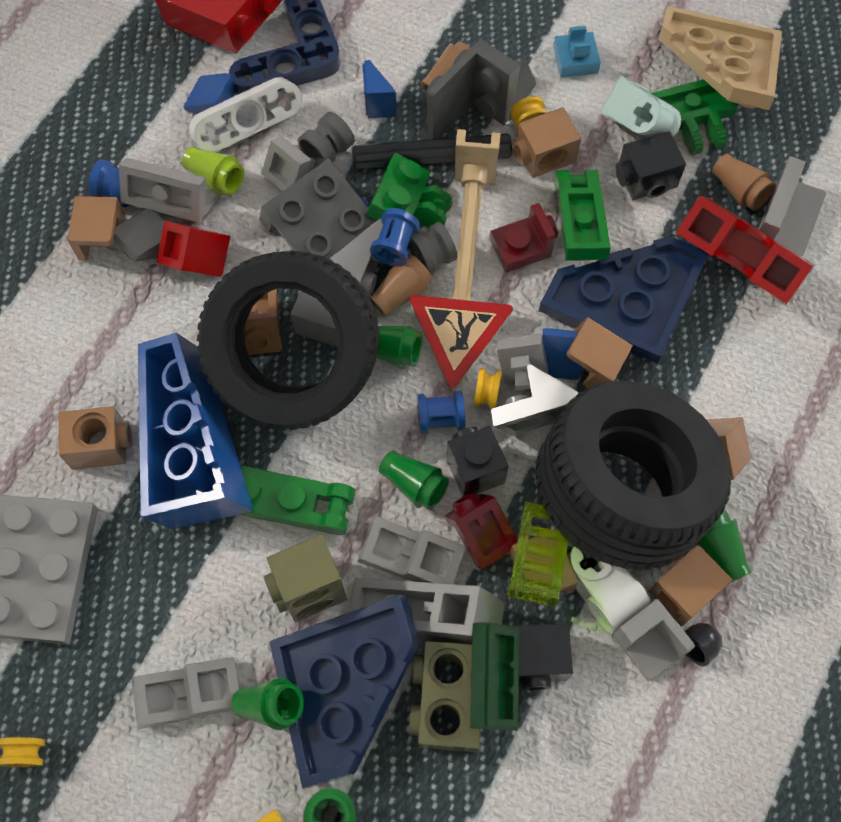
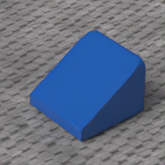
(209, 92)
(378, 93)
(556, 345)

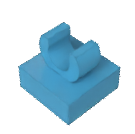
(576, 53)

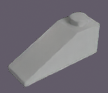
(438, 609)

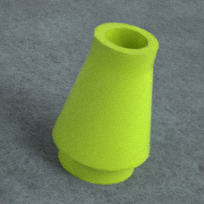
(221, 171)

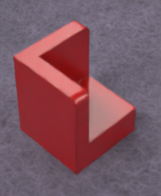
(193, 249)

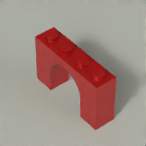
(218, 22)

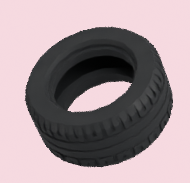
(227, 358)

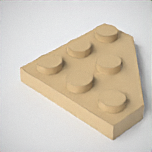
(726, 53)

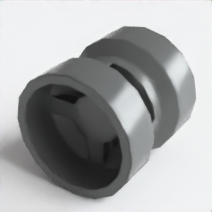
(327, 139)

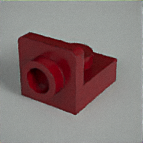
(525, 240)
(482, 528)

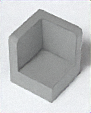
(653, 640)

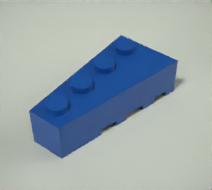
(184, 440)

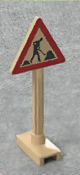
(458, 326)

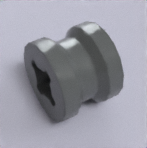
(433, 247)

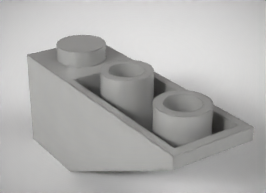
(310, 316)

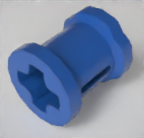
(394, 237)
(441, 412)

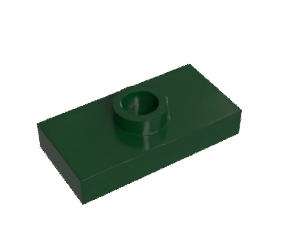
(495, 677)

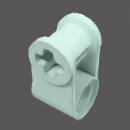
(640, 110)

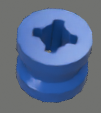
(105, 181)

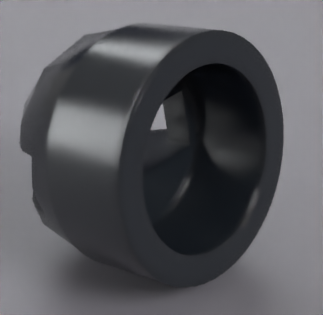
(706, 641)

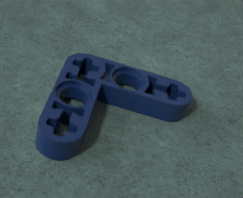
(307, 46)

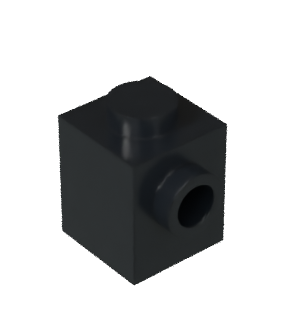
(650, 166)
(476, 460)
(544, 655)

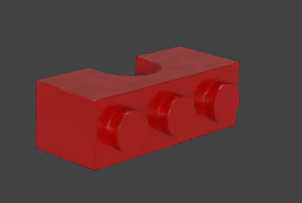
(745, 248)

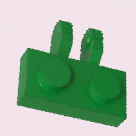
(698, 105)
(405, 189)

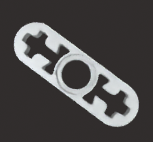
(267, 92)

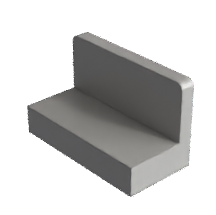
(164, 190)
(792, 208)

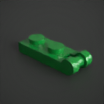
(582, 216)
(295, 499)

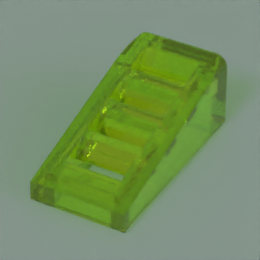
(530, 589)

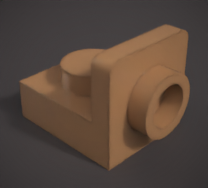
(262, 326)

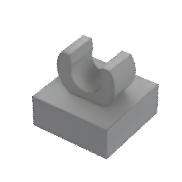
(286, 163)
(516, 353)

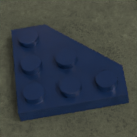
(630, 294)
(347, 683)

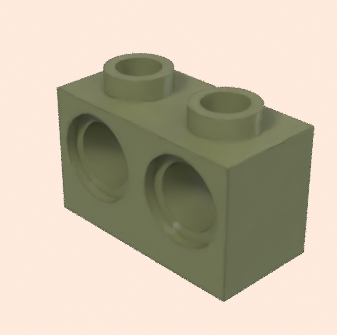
(304, 579)
(441, 696)

